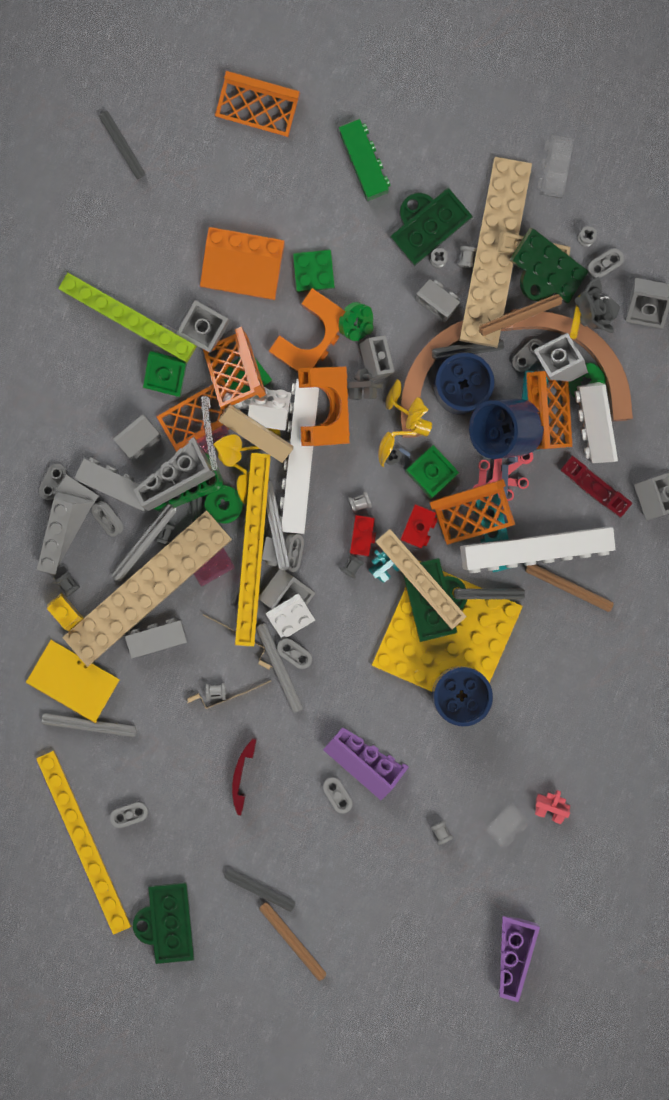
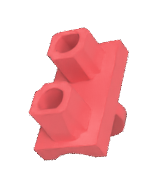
(554, 804)

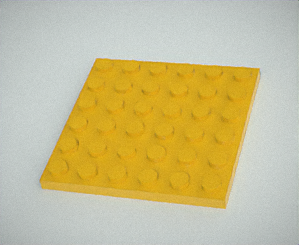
(475, 645)

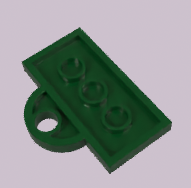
(428, 224)
(546, 268)
(427, 620)
(167, 923)

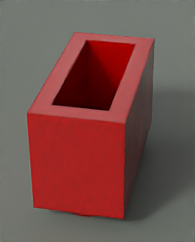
(418, 527)
(362, 536)

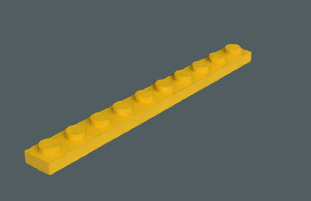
(252, 549)
(83, 842)

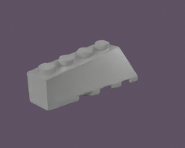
(176, 476)
(63, 524)

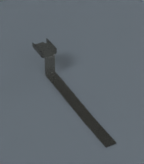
(205, 406)

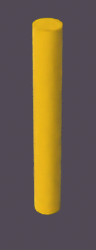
(576, 323)

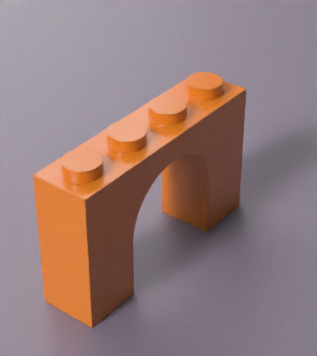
(329, 314)
(336, 426)

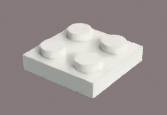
(290, 616)

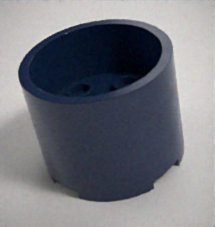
(461, 368)
(505, 428)
(473, 706)

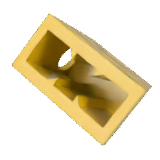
(64, 612)

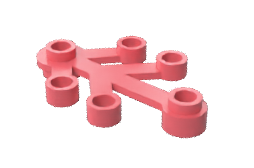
(497, 473)

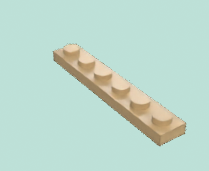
(420, 579)

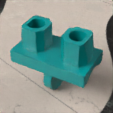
(381, 564)

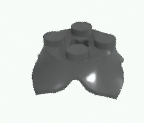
(595, 309)

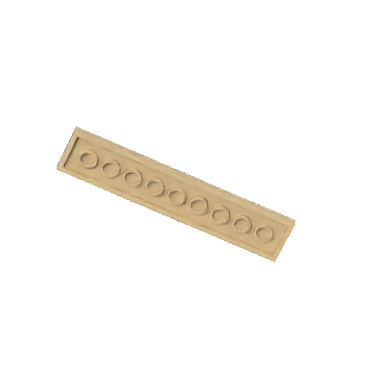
(493, 268)
(147, 588)

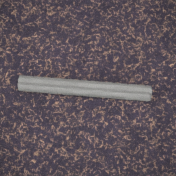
(276, 529)
(144, 542)
(279, 667)
(84, 724)

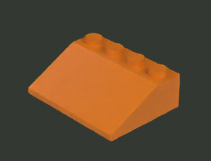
(242, 263)

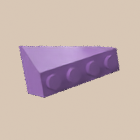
(365, 763)
(516, 953)

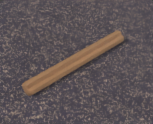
(519, 315)
(569, 587)
(292, 941)

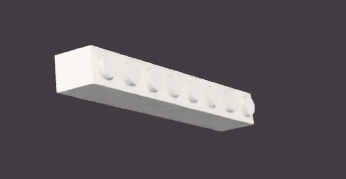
(299, 462)
(537, 548)

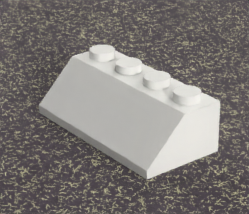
(596, 423)

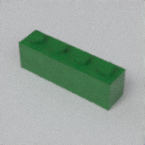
(363, 159)

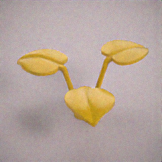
(413, 421)
(229, 454)

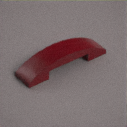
(596, 487)
(238, 799)

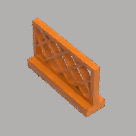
(261, 87)
(249, 367)
(537, 395)
(199, 434)
(468, 496)

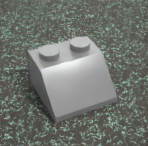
(437, 300)
(648, 303)
(203, 326)
(561, 359)
(137, 437)
(654, 496)
(284, 587)

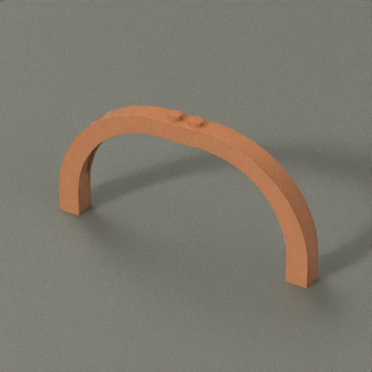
(598, 349)

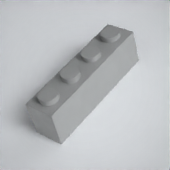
(109, 482)

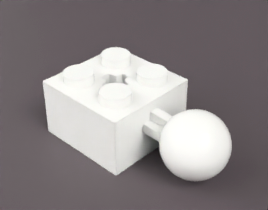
(268, 410)

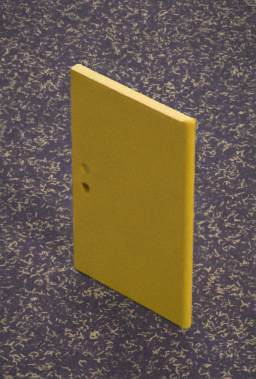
(72, 682)

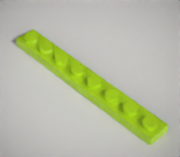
(127, 317)

